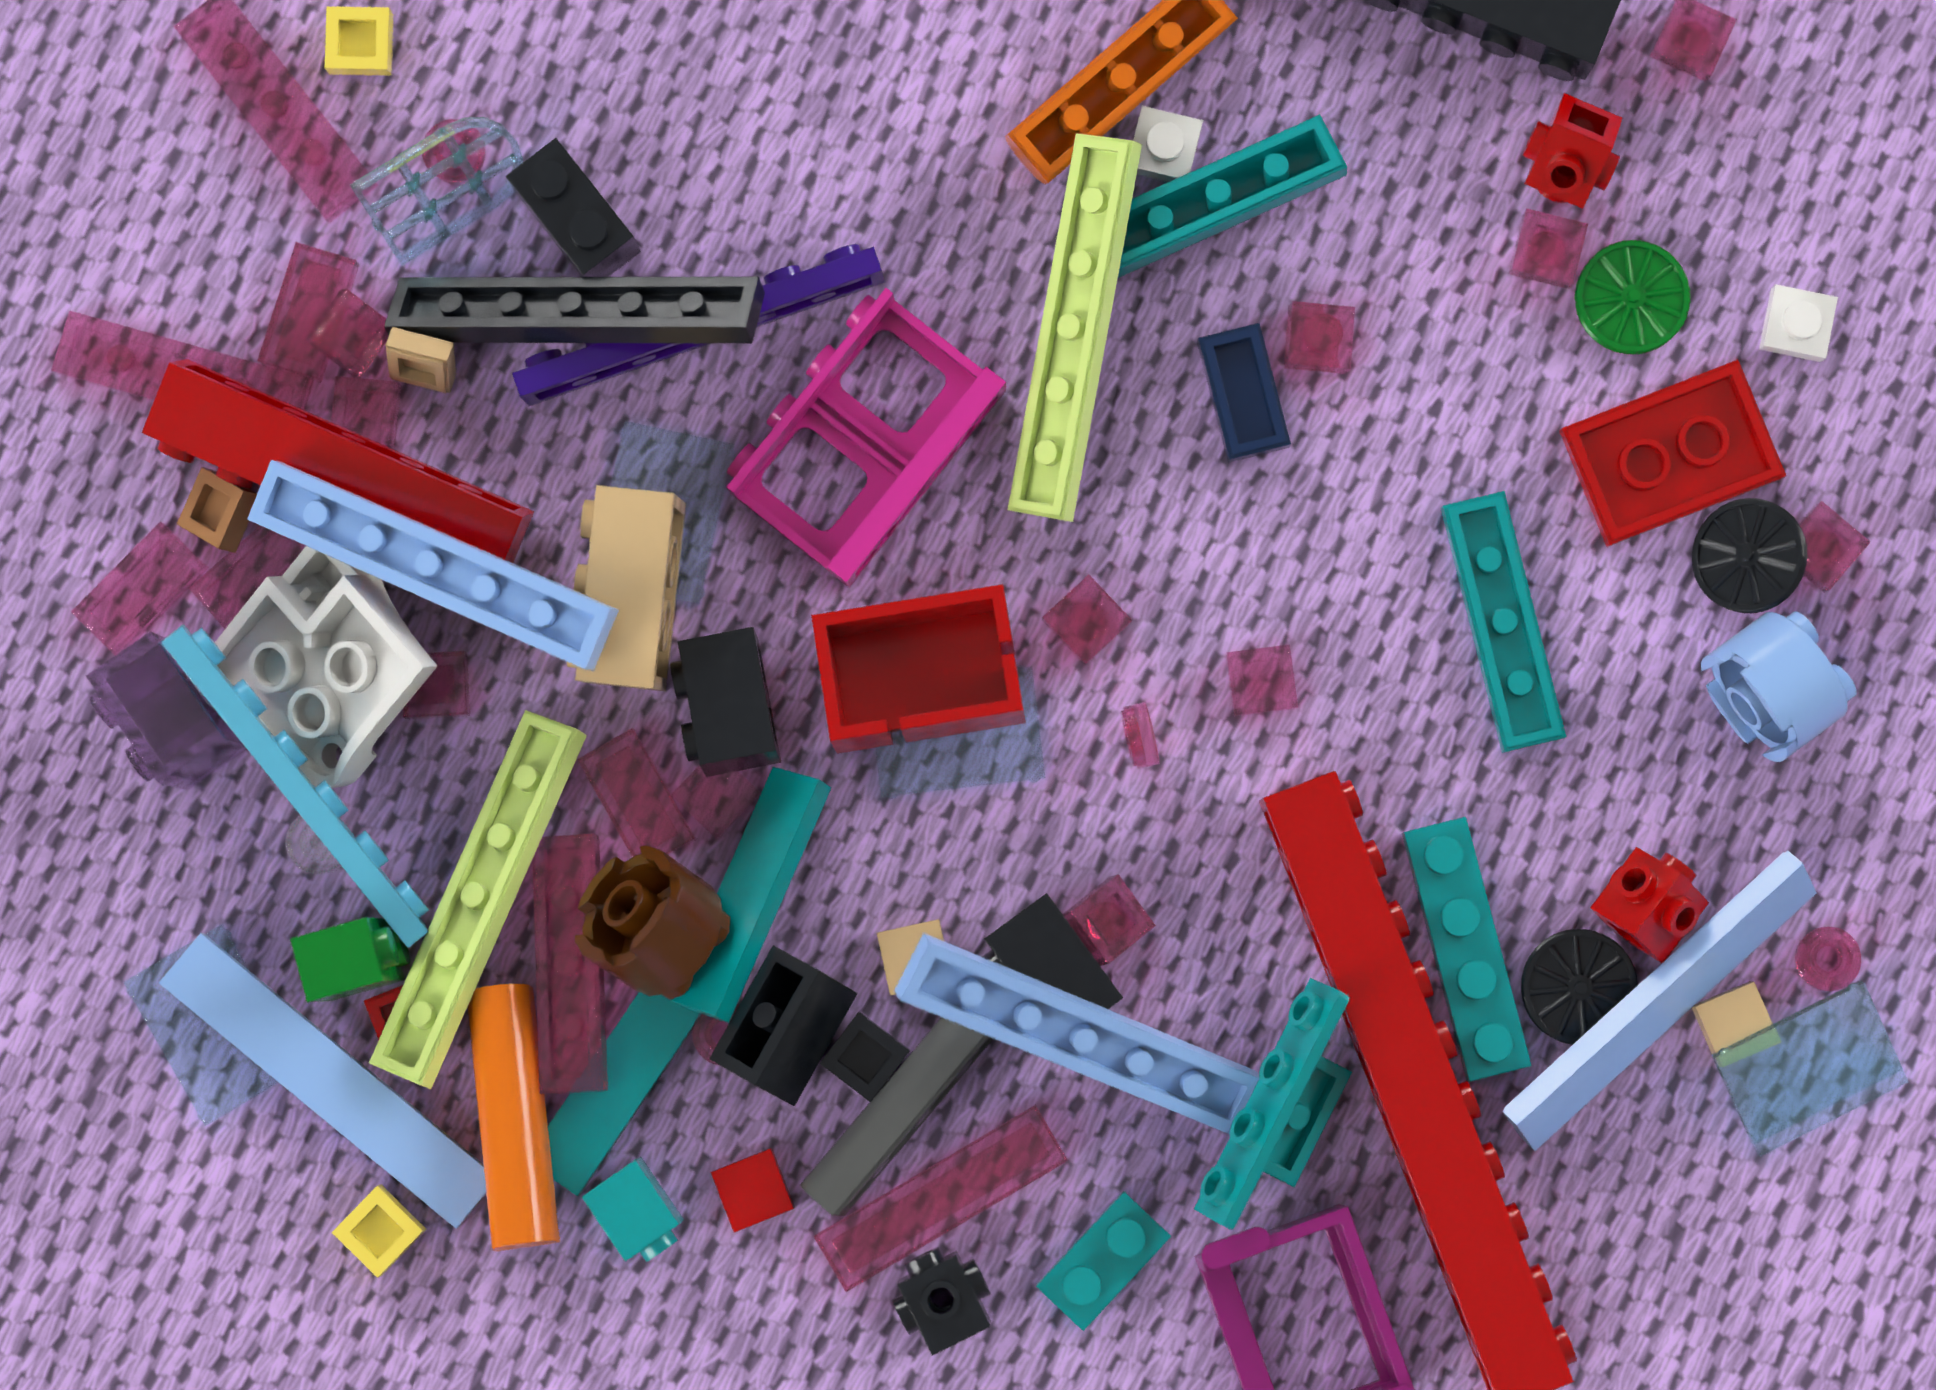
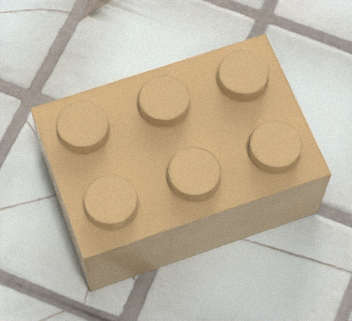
(636, 570)

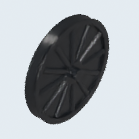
(1749, 555)
(1575, 982)

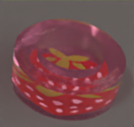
(1139, 735)

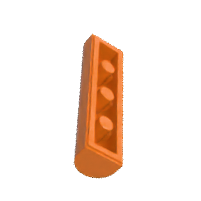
(1116, 82)
(512, 1117)

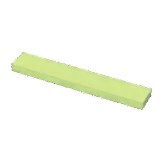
(1074, 326)
(477, 899)

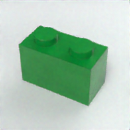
(349, 959)

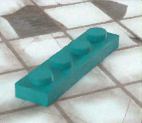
(1466, 949)

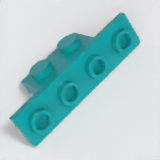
(1285, 1109)

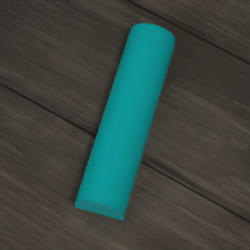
(1230, 192)

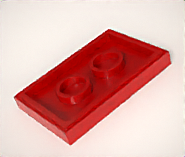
(1672, 453)

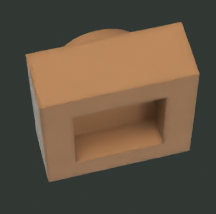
(217, 510)

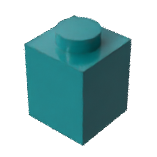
(635, 1211)

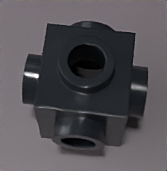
(942, 1324)

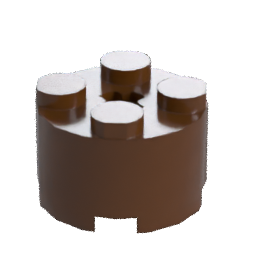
(651, 922)

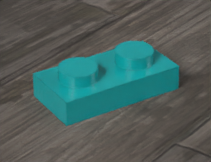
(1103, 1260)

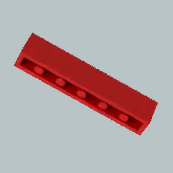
(245, 429)

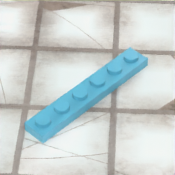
(281, 761)

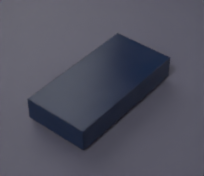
(1243, 392)

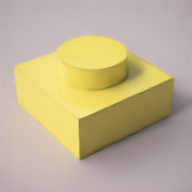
(359, 41)
(379, 1230)

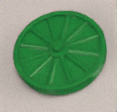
(1632, 297)

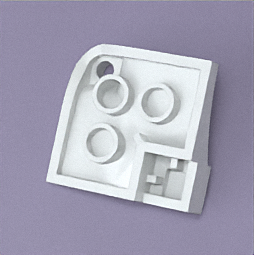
(325, 662)

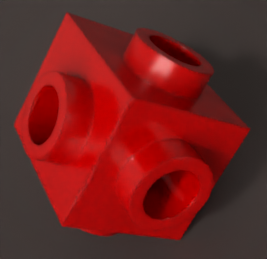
(1573, 152)
(1651, 903)

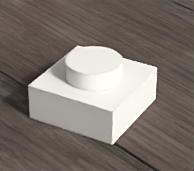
(1167, 143)
(1798, 323)

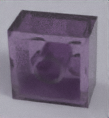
(162, 714)

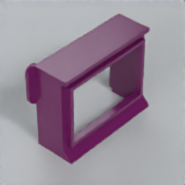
(1357, 1276)

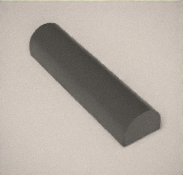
(893, 1115)

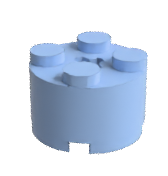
(1777, 684)

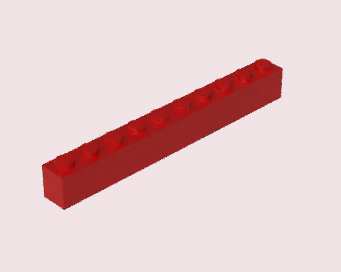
(1416, 1088)

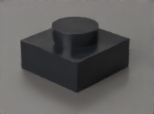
(864, 1056)

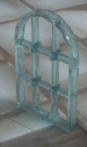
(432, 206)

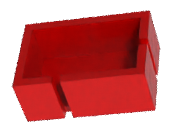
(918, 668)

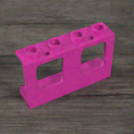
(895, 462)

